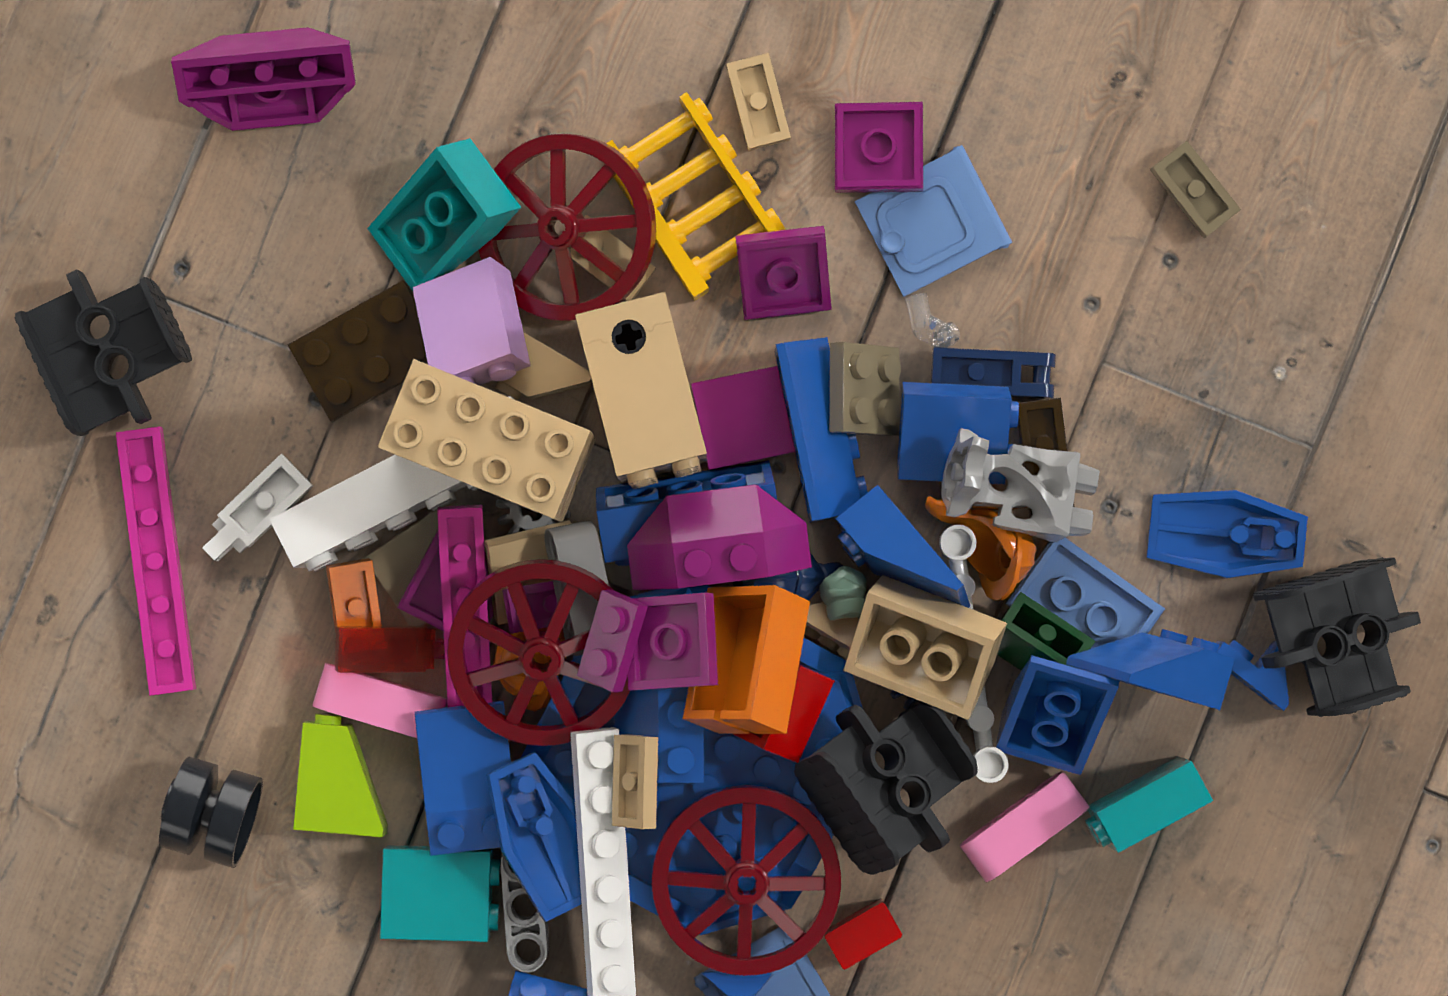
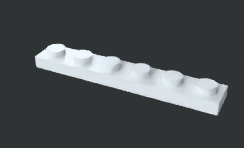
(602, 867)

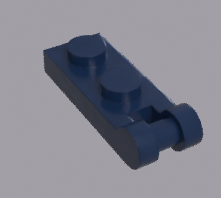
(994, 369)

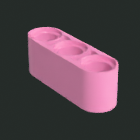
(373, 700)
(1024, 826)

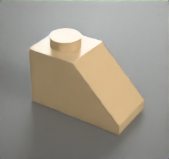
(547, 375)

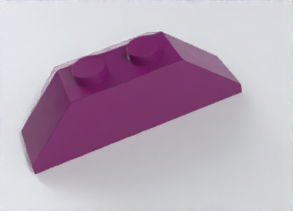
(265, 77)
(717, 540)

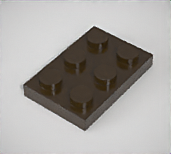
(362, 351)

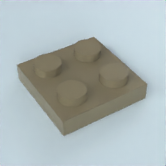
(864, 389)

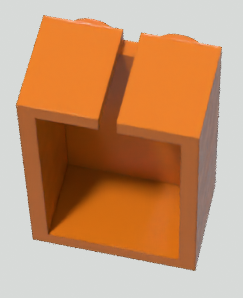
(757, 661)

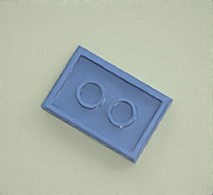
(1087, 594)

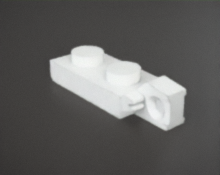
(249, 512)

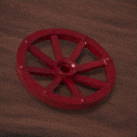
(575, 224)
(545, 642)
(747, 866)

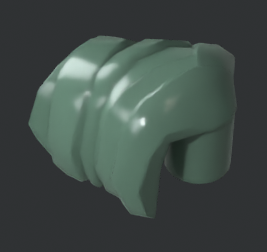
(843, 593)

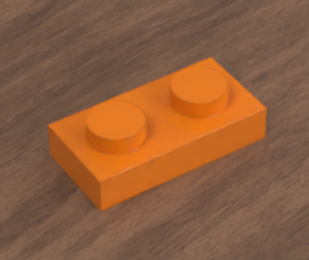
(353, 593)

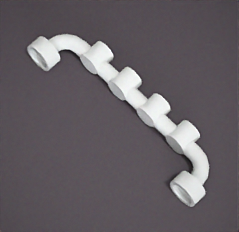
(958, 544)

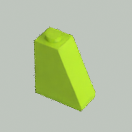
(335, 783)

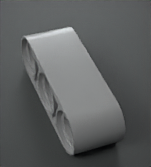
(580, 546)
(521, 927)

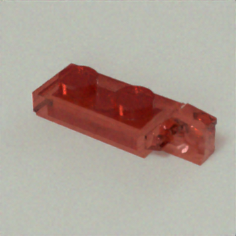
(386, 649)

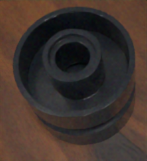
(198, 808)

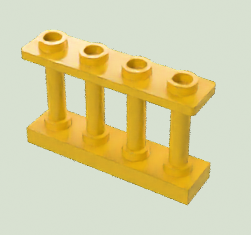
(673, 234)

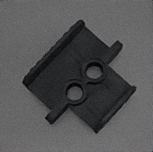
(78, 364)
(1332, 606)
(865, 801)

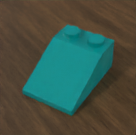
(443, 213)

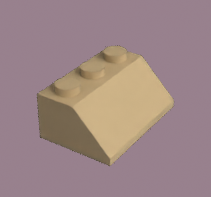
(924, 646)

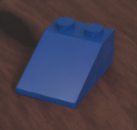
(891, 546)
(1163, 666)
(1055, 714)
(454, 765)

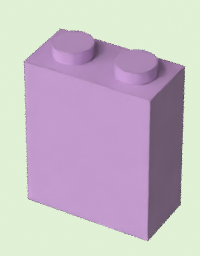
(472, 323)

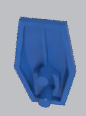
(1225, 533)
(537, 833)

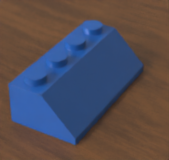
(821, 455)
(624, 510)
(679, 741)

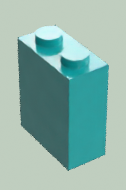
(1147, 804)
(439, 894)

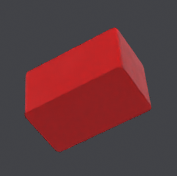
(862, 934)

